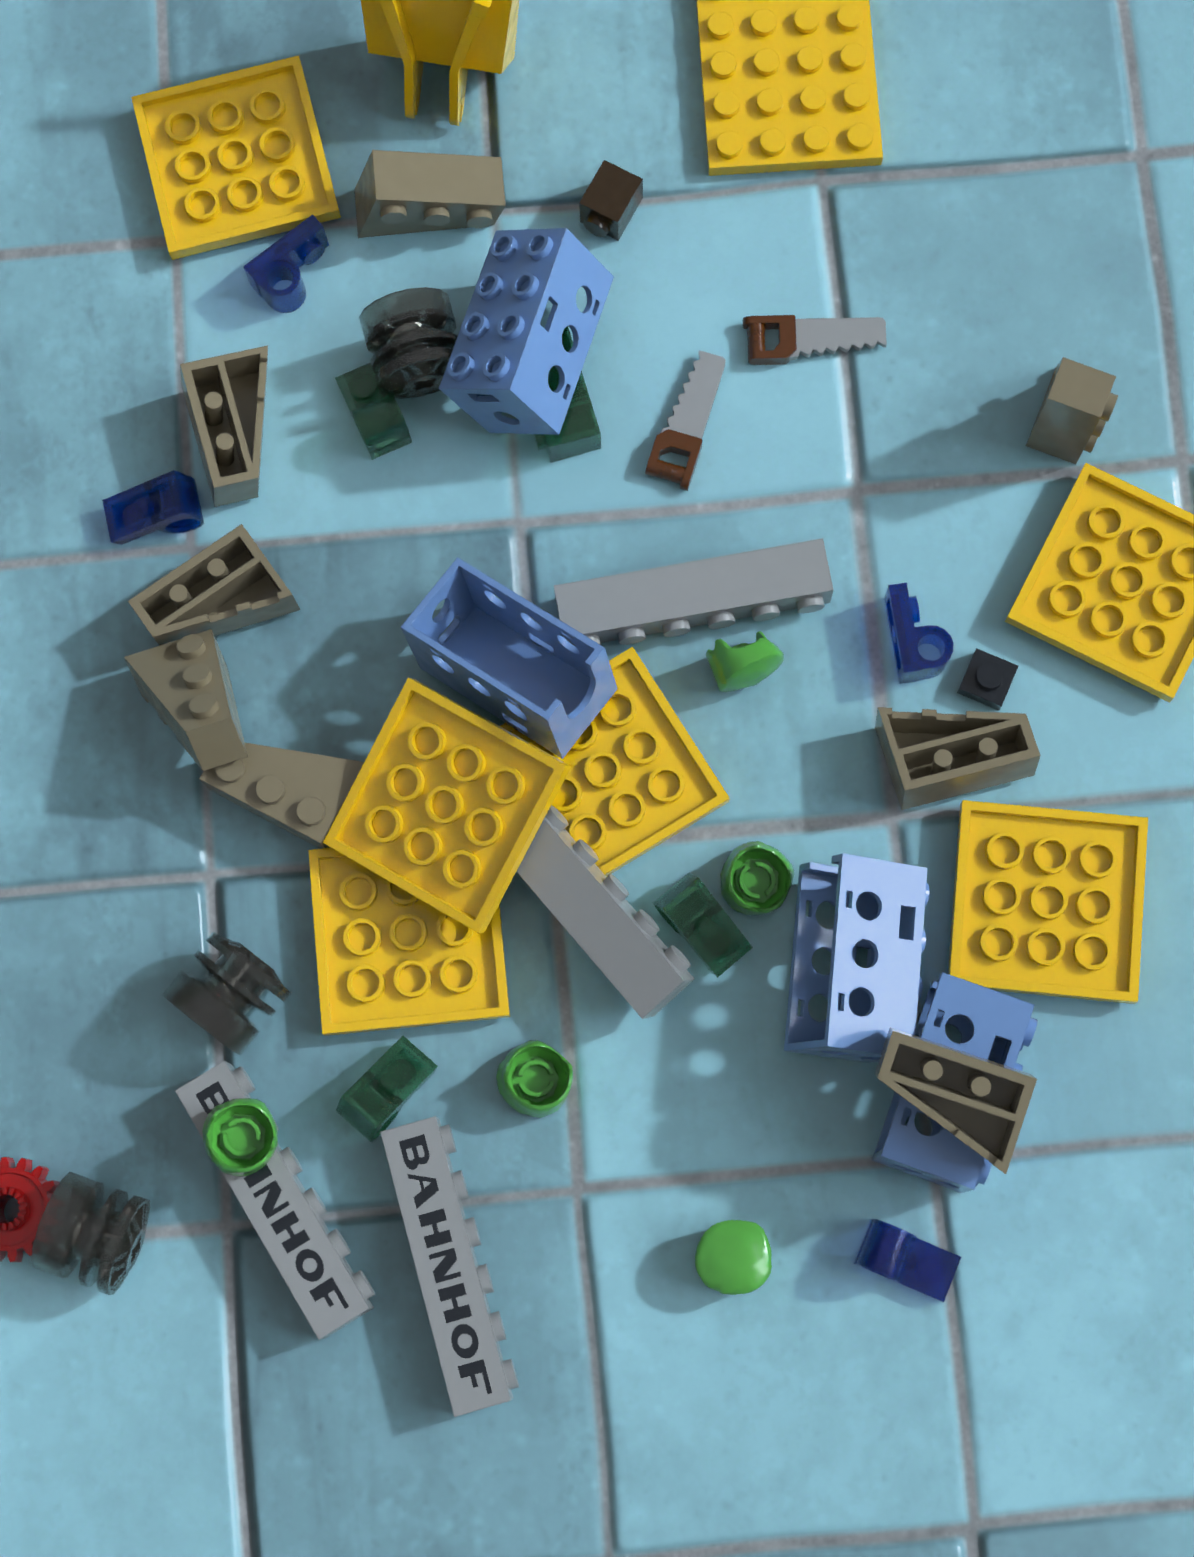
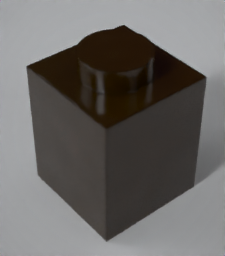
(610, 201)

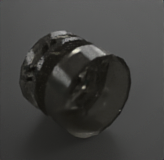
(409, 340)
(226, 993)
(83, 1230)

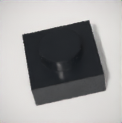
(987, 679)

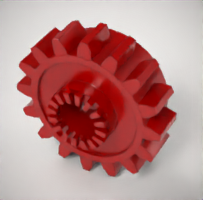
(32, 1194)

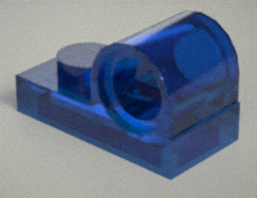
(282, 262)
(161, 504)
(902, 614)
(907, 1259)

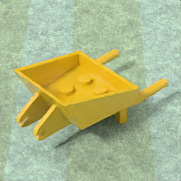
(445, 33)

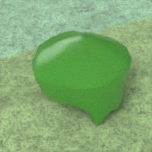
(744, 663)
(756, 878)
(534, 1079)
(240, 1136)
(734, 1257)

